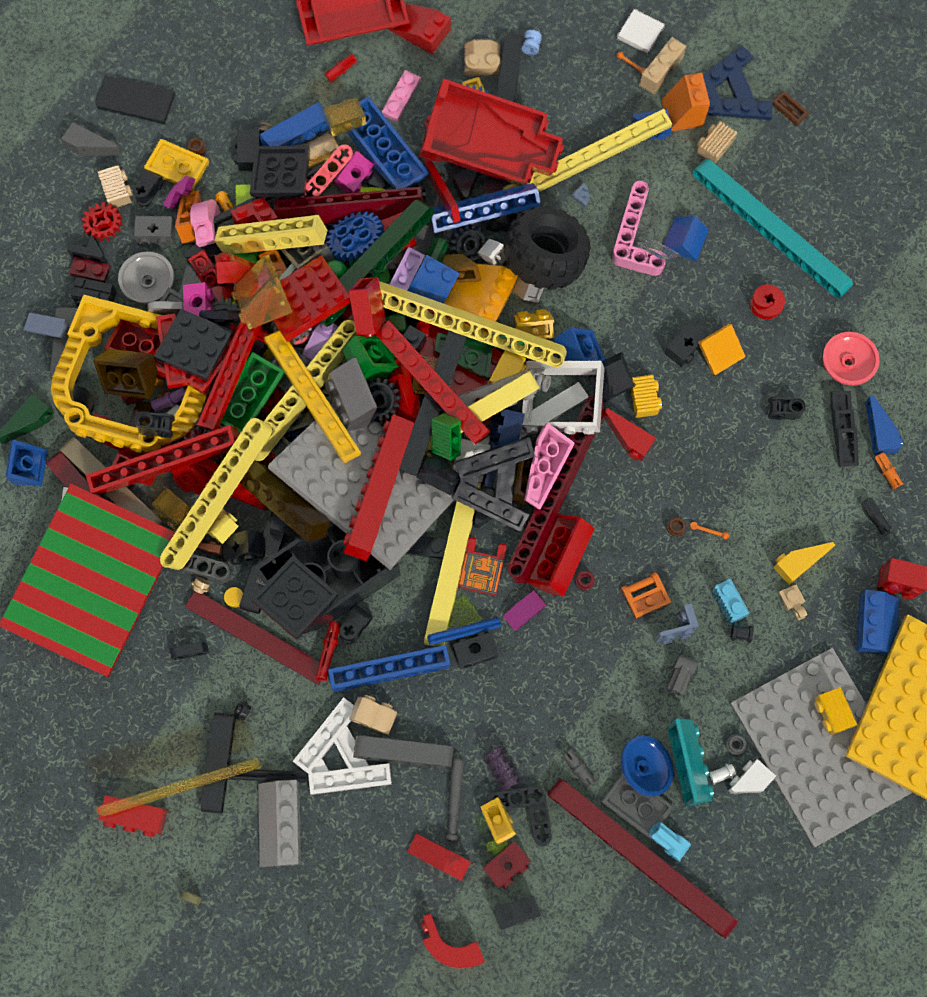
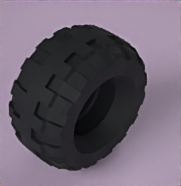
(555, 232)

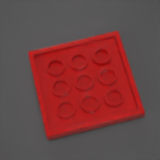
(312, 295)

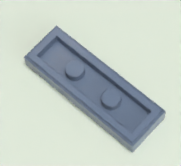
(46, 325)

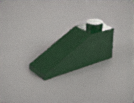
(28, 418)

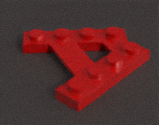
(178, 378)

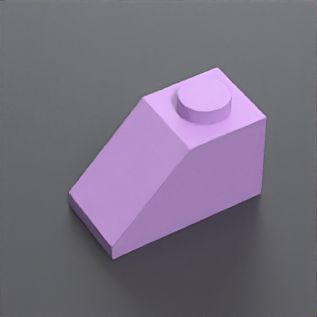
(318, 340)

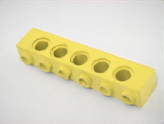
(271, 235)

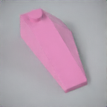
(550, 455)

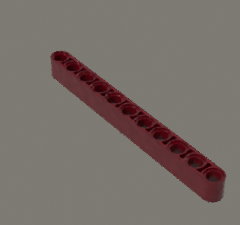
(556, 497)
(643, 858)

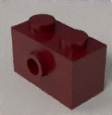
(506, 865)

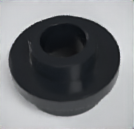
(242, 710)

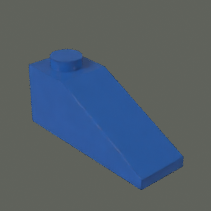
(882, 430)

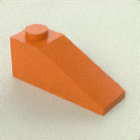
(183, 221)

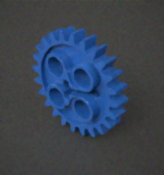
(354, 236)

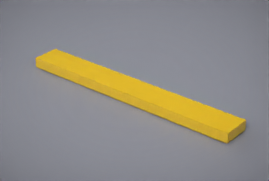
(312, 397)

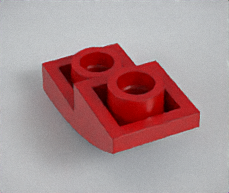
(205, 268)

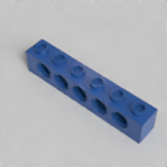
(487, 207)
(389, 668)

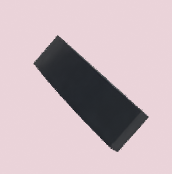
(844, 429)

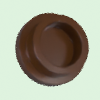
(196, 146)
(676, 526)

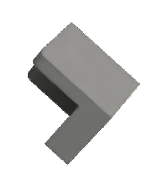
(527, 291)

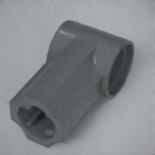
(683, 670)

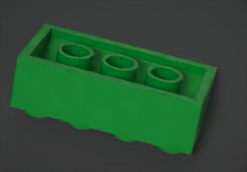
(252, 391)

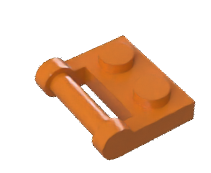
(648, 601)

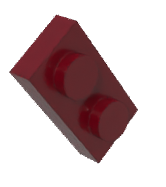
(89, 269)

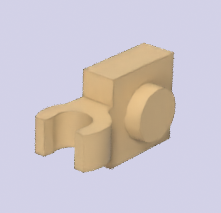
(793, 599)

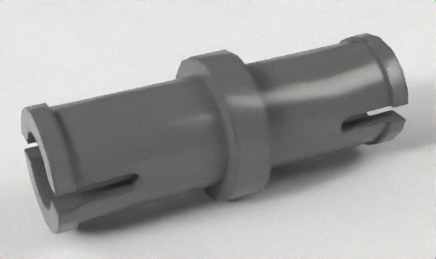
(579, 768)

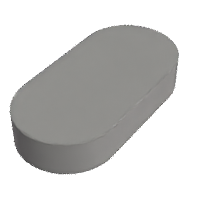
(165, 307)

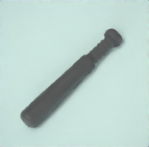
(454, 800)

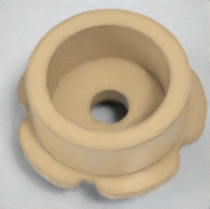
(200, 585)

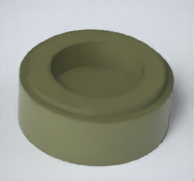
(190, 898)

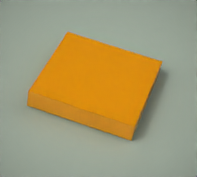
(721, 349)

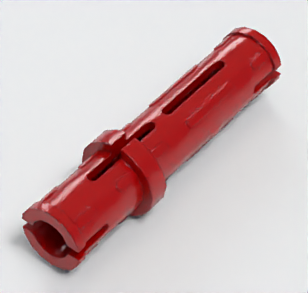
(330, 643)

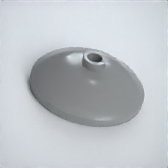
(143, 268)

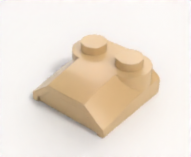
(482, 58)

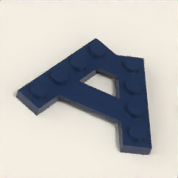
(743, 103)

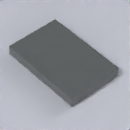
(635, 808)

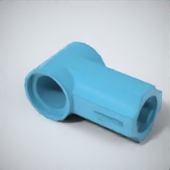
(671, 842)

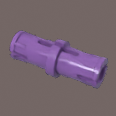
(169, 399)

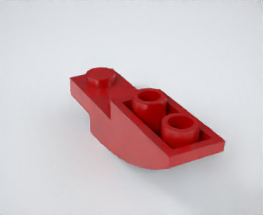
(410, 402)

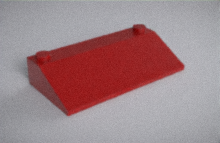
(341, 19)

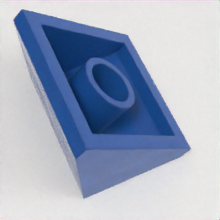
(687, 236)
(25, 464)

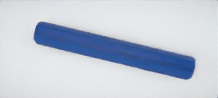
(464, 631)

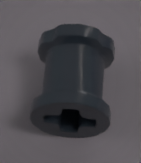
(741, 633)

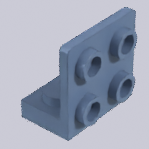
(687, 623)

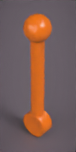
(620, 56)
(694, 526)

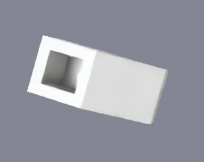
(753, 780)

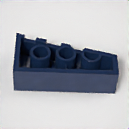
(504, 430)

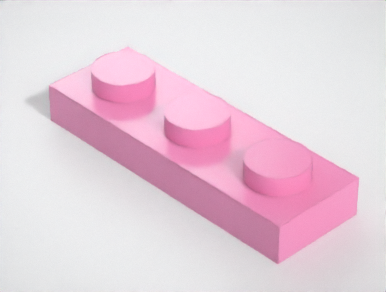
(401, 96)

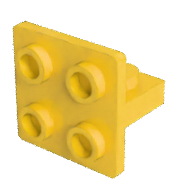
(536, 323)

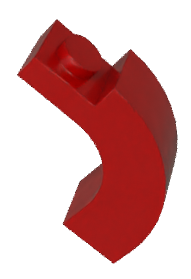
(451, 956)

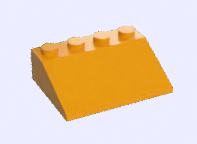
(486, 296)

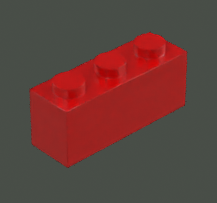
(140, 817)

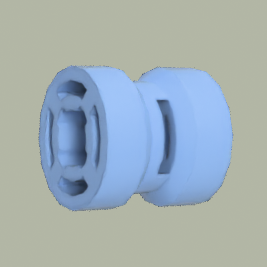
(531, 43)

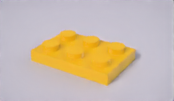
(176, 163)

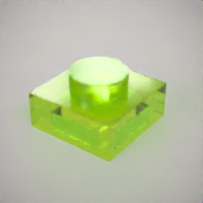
(494, 847)

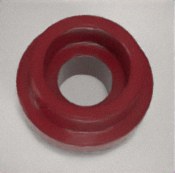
(584, 574)

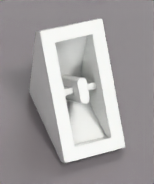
(493, 252)

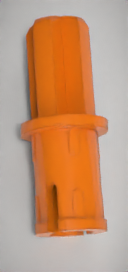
(888, 470)

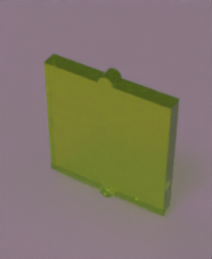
(463, 613)

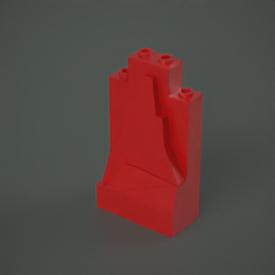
(489, 135)

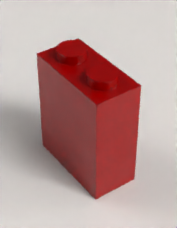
(367, 306)

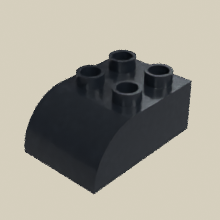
(344, 573)

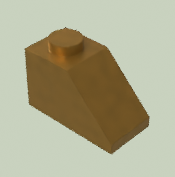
(463, 265)

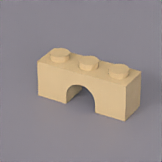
(667, 59)

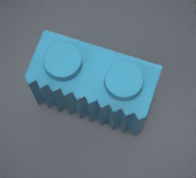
(730, 601)

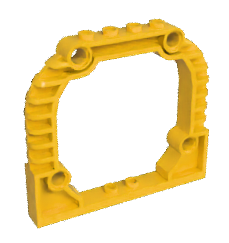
(97, 317)

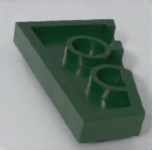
(474, 356)

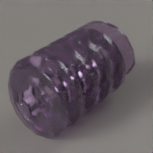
(502, 768)

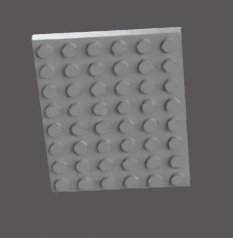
(334, 488)
(809, 764)

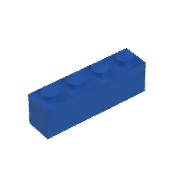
(297, 128)

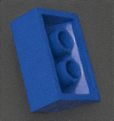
(877, 622)

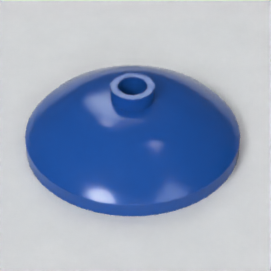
(647, 766)

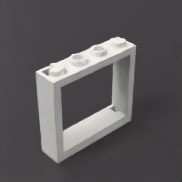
(567, 368)

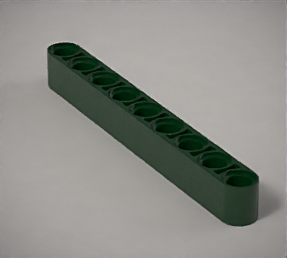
(385, 249)

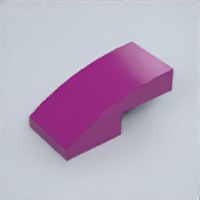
(184, 187)
(524, 610)

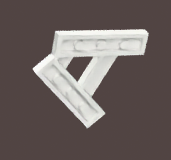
(359, 772)

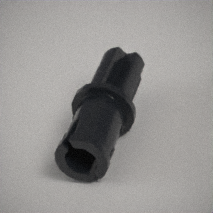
(876, 515)

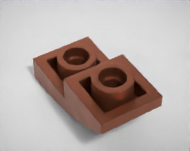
(210, 548)

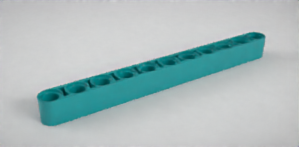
(773, 228)

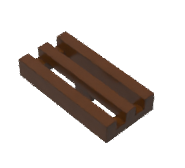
(787, 110)

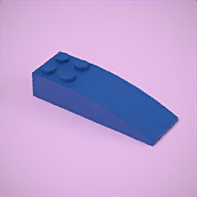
(386, 149)

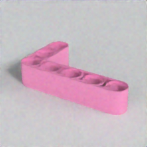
(629, 231)

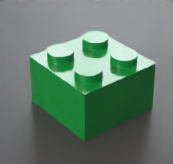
(372, 357)

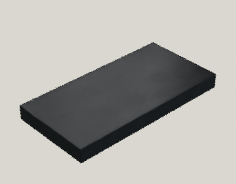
(135, 99)

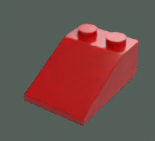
(425, 28)

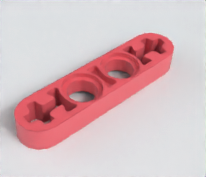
(329, 176)

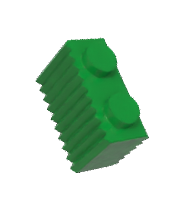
(446, 436)

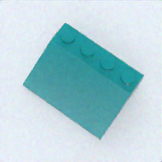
(689, 762)

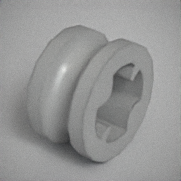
(544, 382)

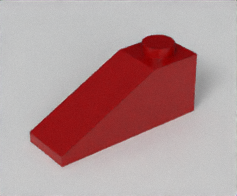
(231, 268)
(632, 438)
(439, 857)

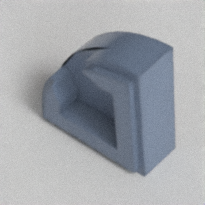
(581, 195)

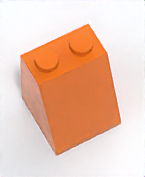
(687, 102)

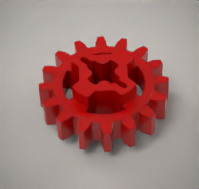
(102, 223)

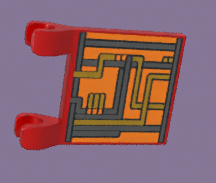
(481, 571)

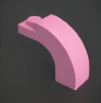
(202, 220)

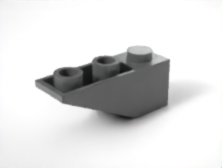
(85, 142)

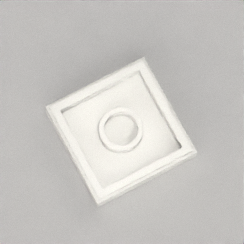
(640, 31)

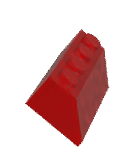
(560, 554)

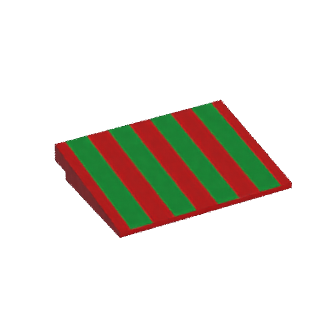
(88, 580)

